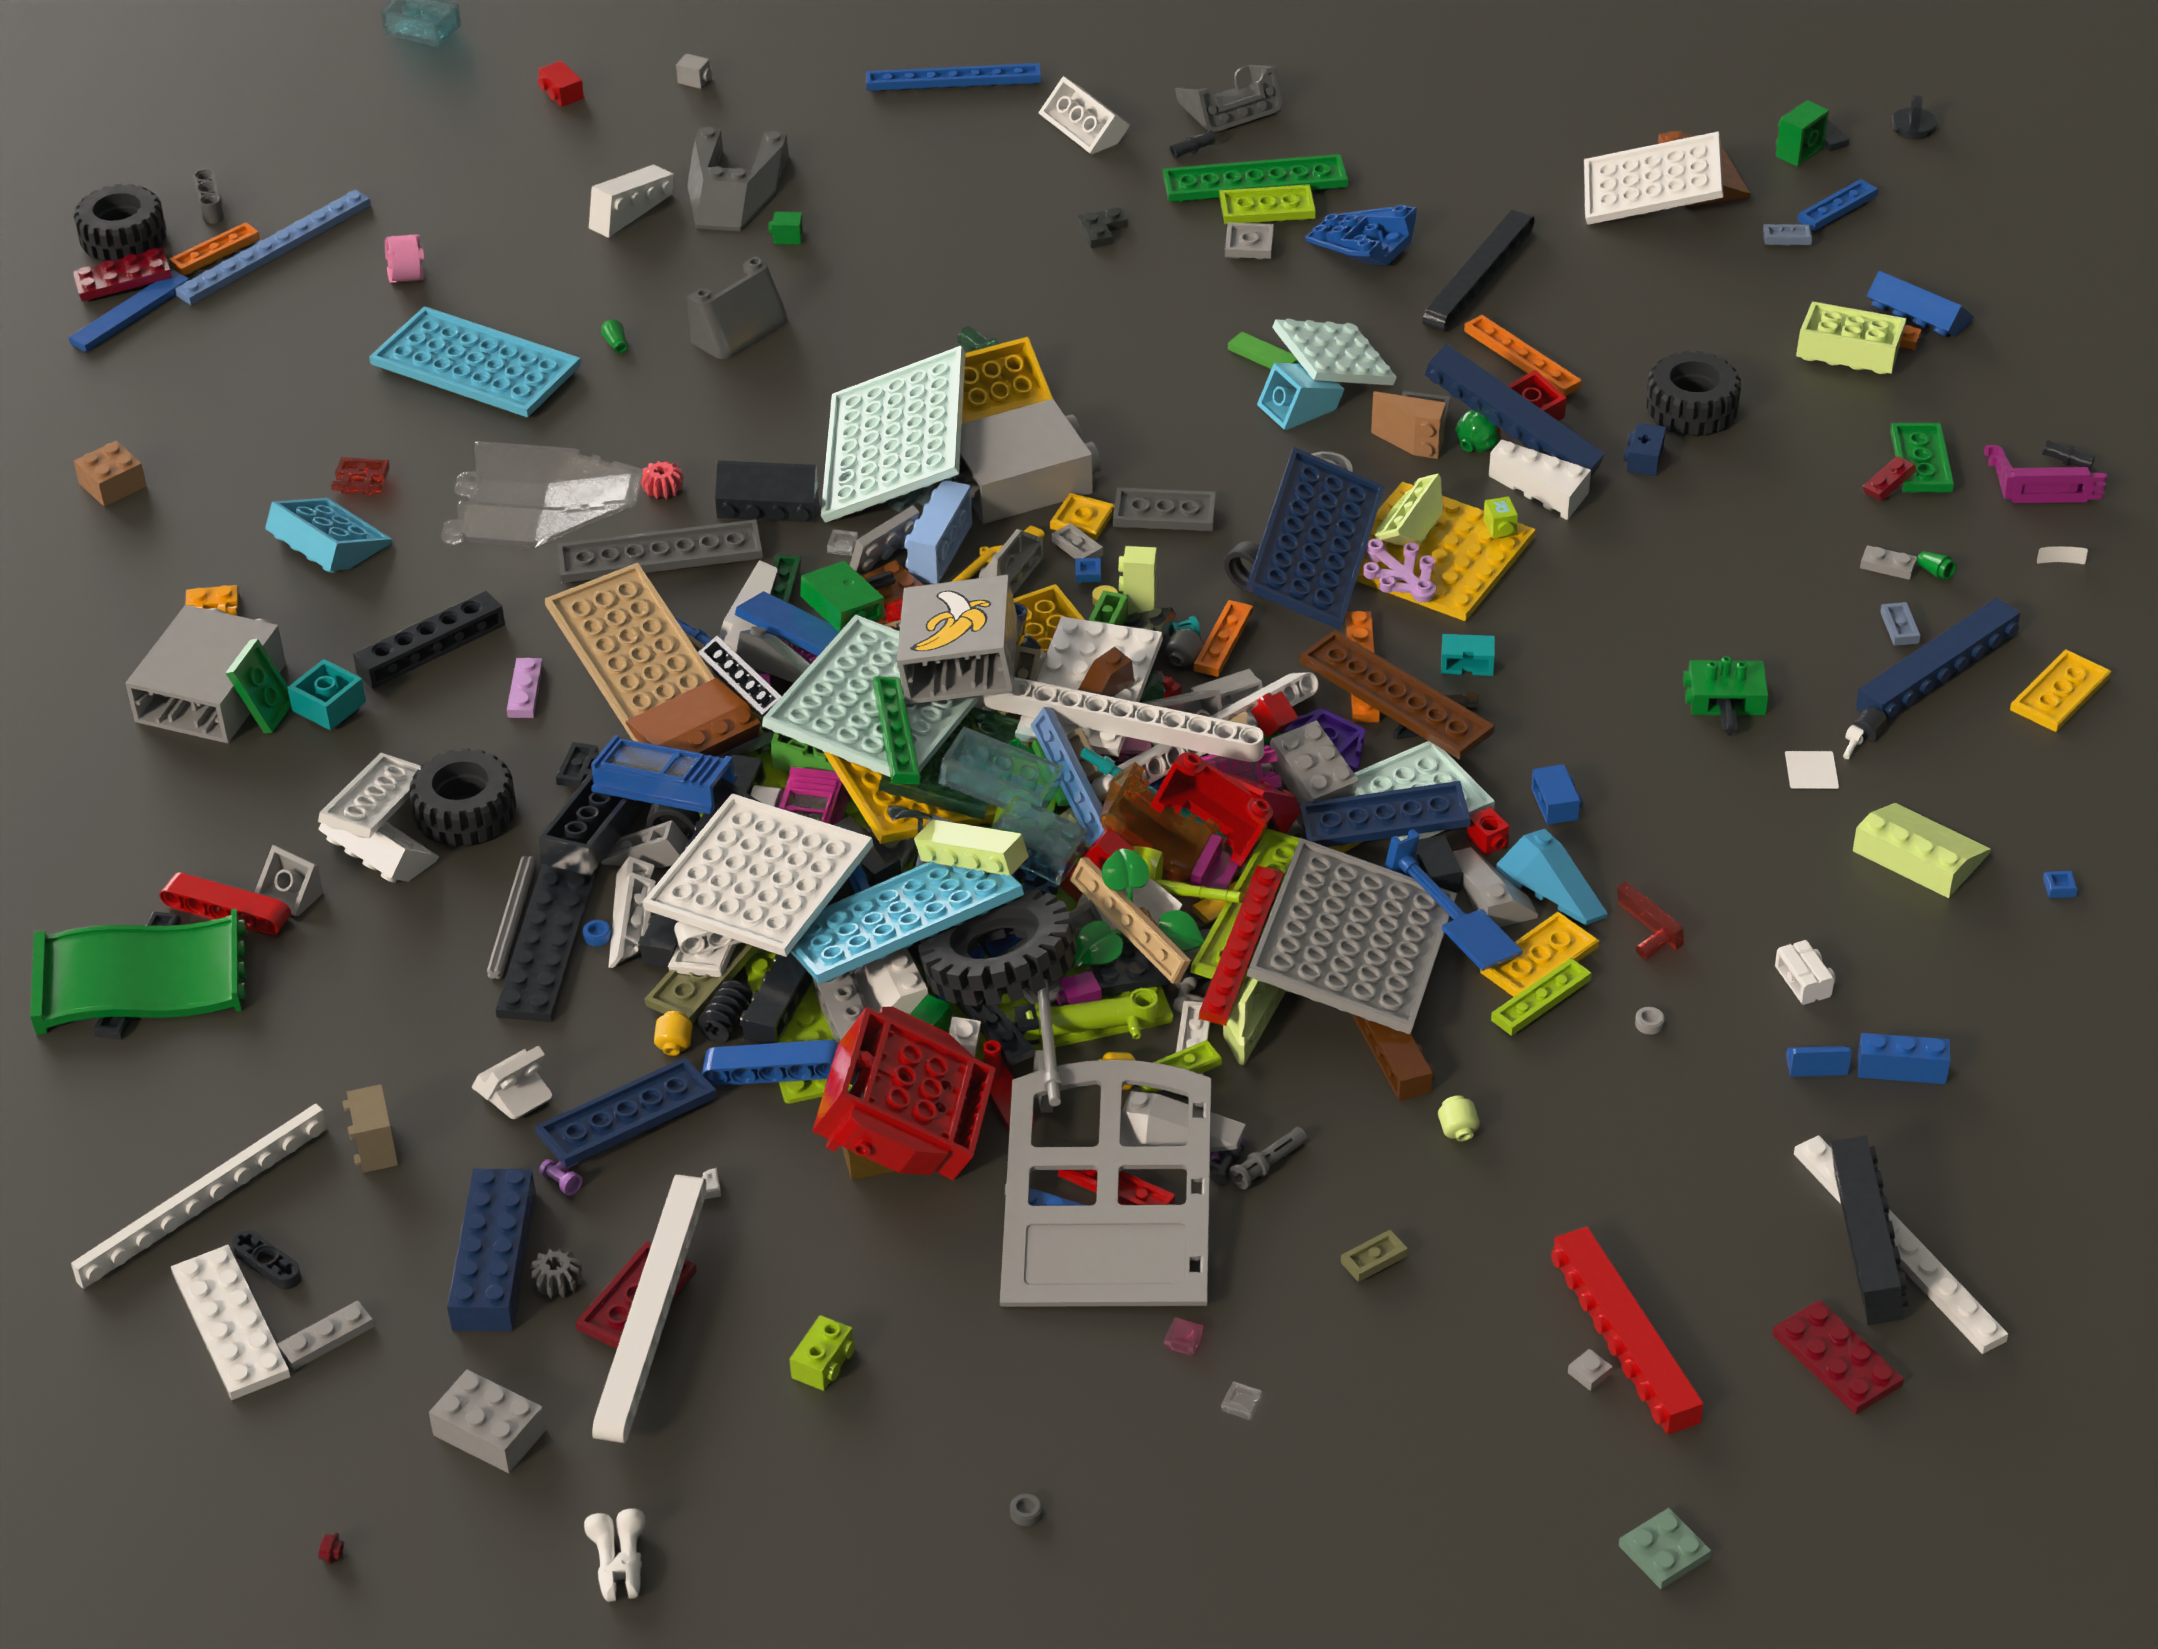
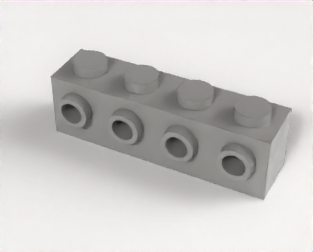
(840, 1003)

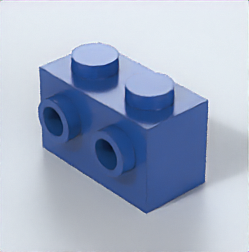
(1556, 794)

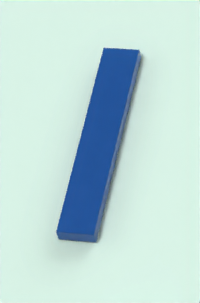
(127, 312)

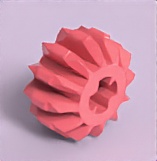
(662, 479)

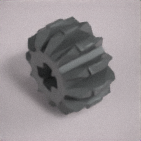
(556, 1273)

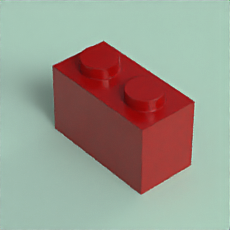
(560, 83)

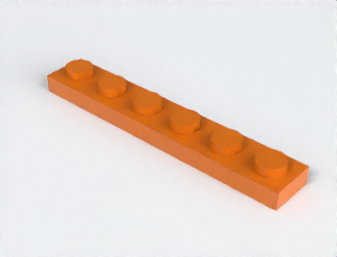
(1521, 354)
(1360, 630)

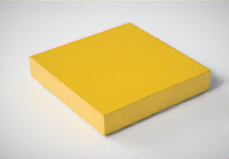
(1084, 513)

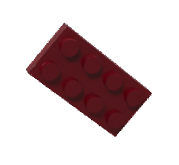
(122, 274)
(610, 1310)
(1837, 1356)

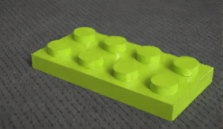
(1267, 204)

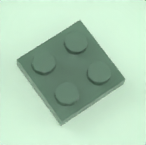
(1664, 1548)

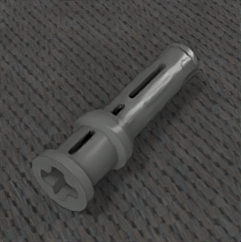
(1259, 1163)

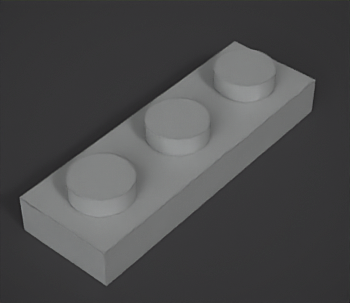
(325, 1335)

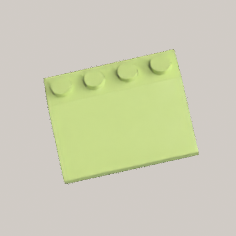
(1850, 337)
(1918, 848)

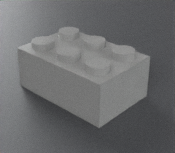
(1312, 765)
(487, 1421)

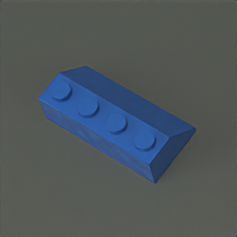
(1919, 305)

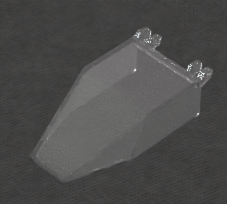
(536, 494)

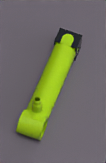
(1136, 1011)

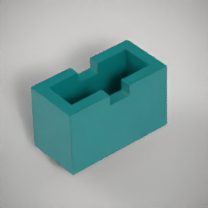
(1467, 654)

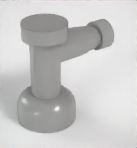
(1184, 993)

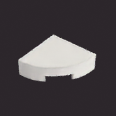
(713, 1186)

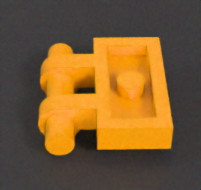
(223, 598)

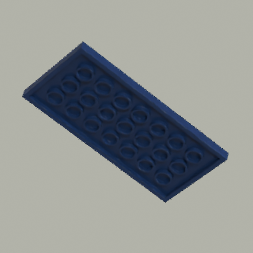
(1315, 538)

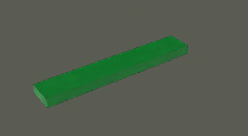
(896, 730)

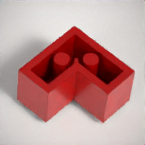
(1098, 854)

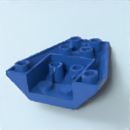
(1367, 235)

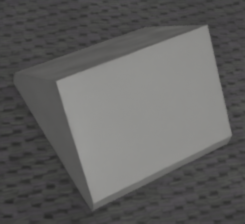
(290, 880)

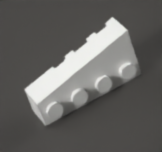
(627, 198)

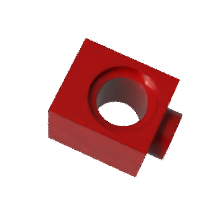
(1488, 831)

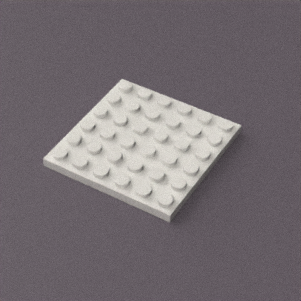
(758, 874)

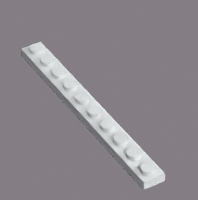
(198, 1196)
(1917, 1261)

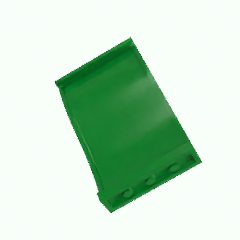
(137, 971)

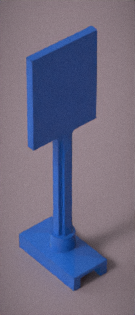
(1473, 932)

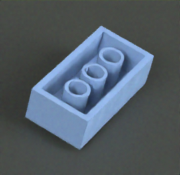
(939, 531)

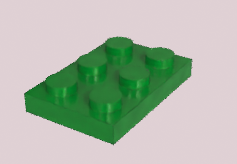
(260, 685)

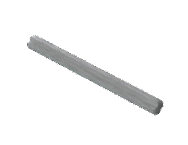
(511, 917)

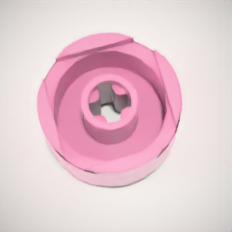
(404, 258)

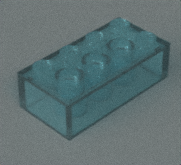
(998, 771)

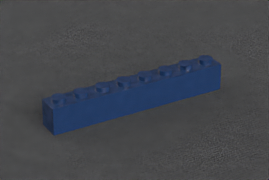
(1509, 409)
(1940, 658)

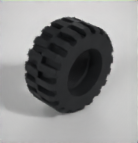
(119, 222)
(1693, 393)
(467, 819)

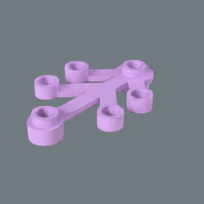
(1421, 589)

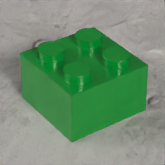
(1802, 133)

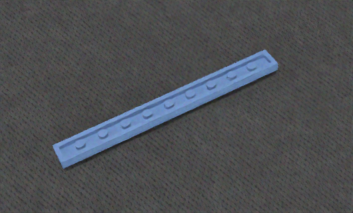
(272, 247)

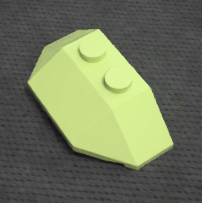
(1413, 513)
(1250, 1017)

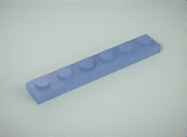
(1073, 778)

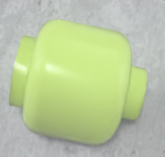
(1458, 1118)

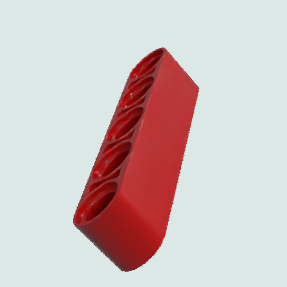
(216, 900)

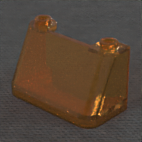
(1132, 818)

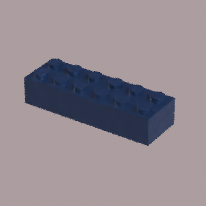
(492, 1250)

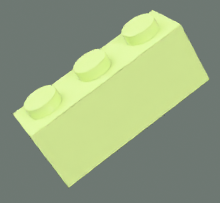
(1139, 578)

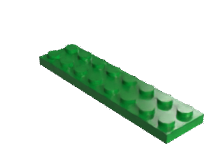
(1208, 180)

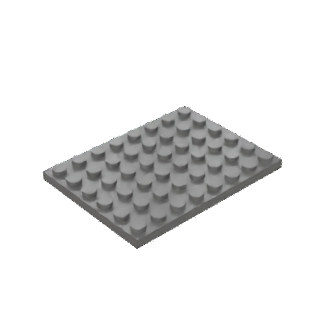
(1351, 936)

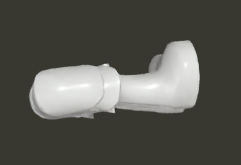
(626, 1564)

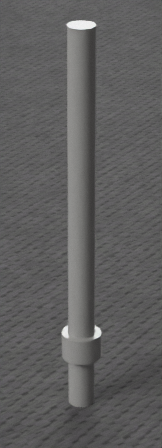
(1052, 1078)

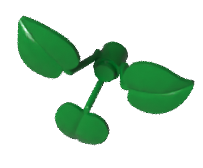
(1102, 946)

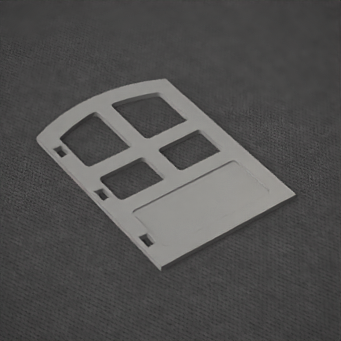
(1107, 1249)

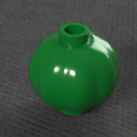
(1476, 432)

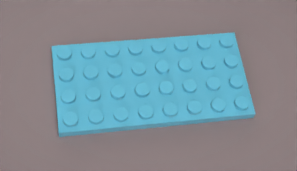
(475, 361)
(898, 915)

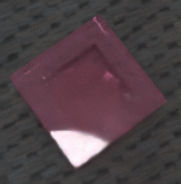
(1183, 1336)

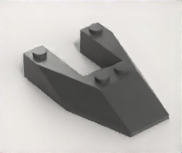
(730, 196)

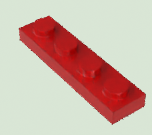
(1130, 1191)

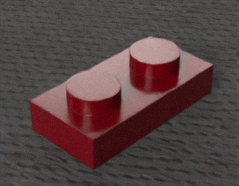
(1889, 478)

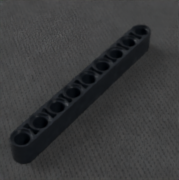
(1478, 270)

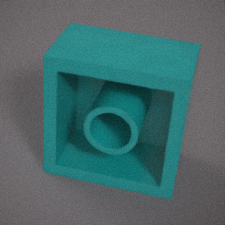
(327, 694)

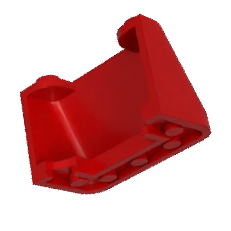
(1216, 796)

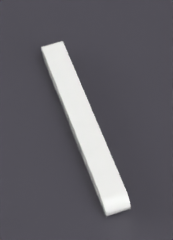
(1133, 719)
(1160, 758)
(649, 1309)

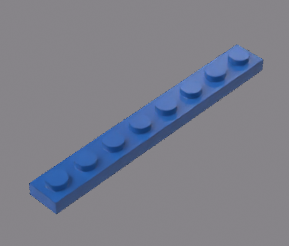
(953, 77)

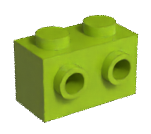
(822, 1353)

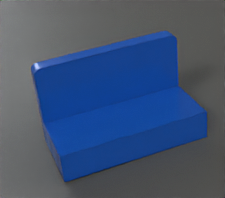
(1818, 1061)

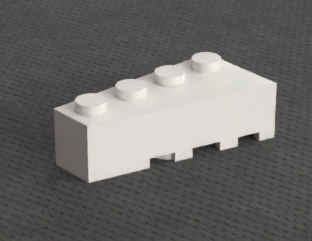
(1540, 476)

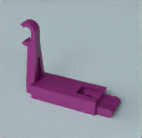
(2045, 484)

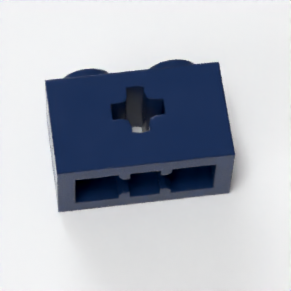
(1645, 449)

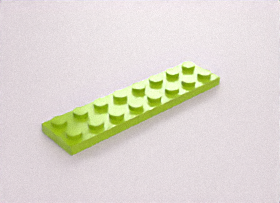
(1272, 852)

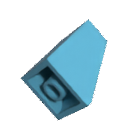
(1295, 397)

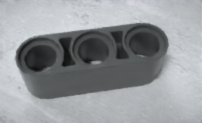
(208, 196)

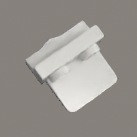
(515, 1084)

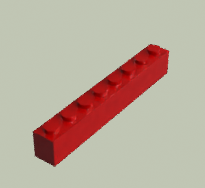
(1627, 1331)

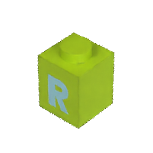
(1500, 517)

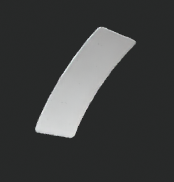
(2062, 554)

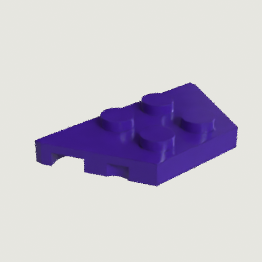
(1345, 735)

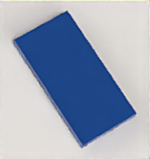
(787, 622)

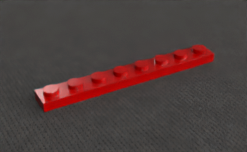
(1241, 945)

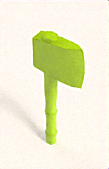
(1155, 864)

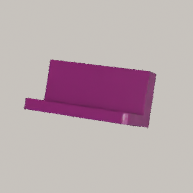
(1214, 866)

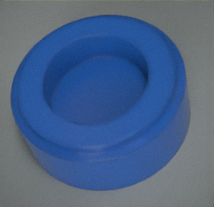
(597, 933)

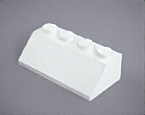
(1083, 117)
(386, 850)
(891, 982)

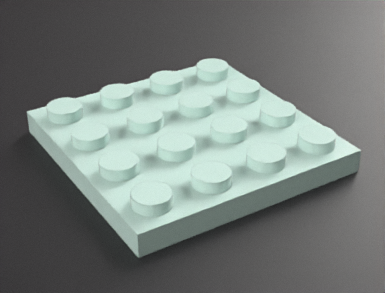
(1334, 352)
(1421, 767)

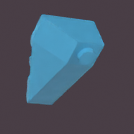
(1547, 869)

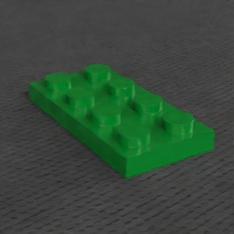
(1925, 448)

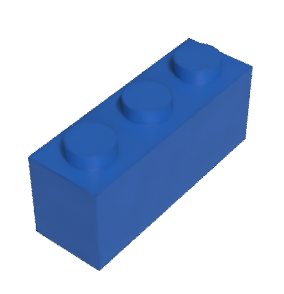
(1903, 1058)

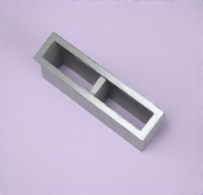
(1233, 687)

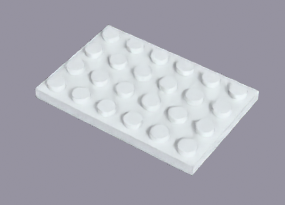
(1653, 178)
(1071, 656)

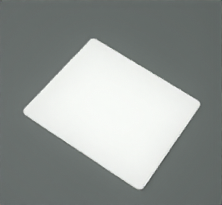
(1811, 769)

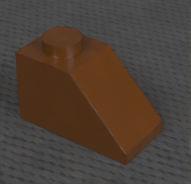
(1109, 674)

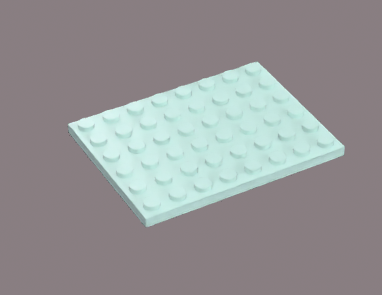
(894, 434)
(837, 707)

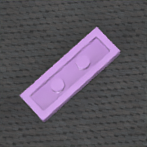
(525, 688)

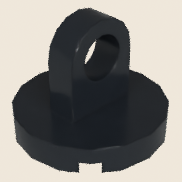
(1914, 121)

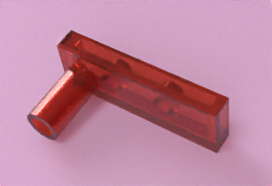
(1664, 928)

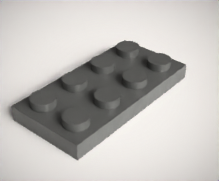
(1164, 509)

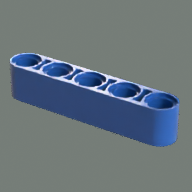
(769, 1062)

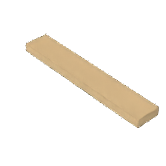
(1131, 921)

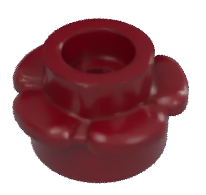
(331, 1548)

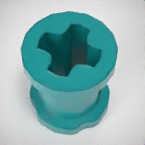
(1191, 624)

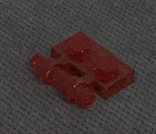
(363, 470)

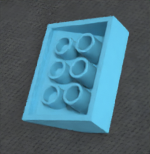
(325, 532)

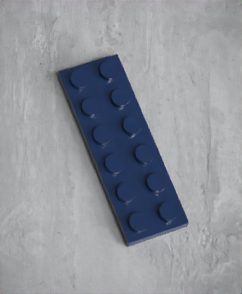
(1385, 814)
(625, 1112)

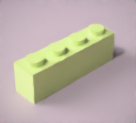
(971, 847)

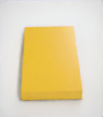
(2060, 690)
(1543, 951)

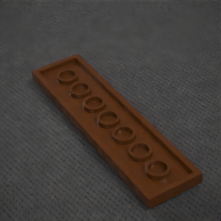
(1397, 694)

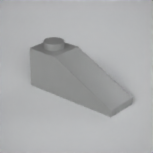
(655, 845)

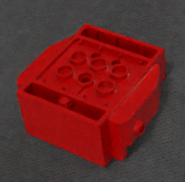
(895, 1095)

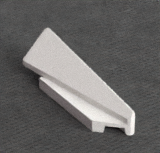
(759, 581)
(629, 916)

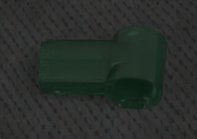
(973, 341)

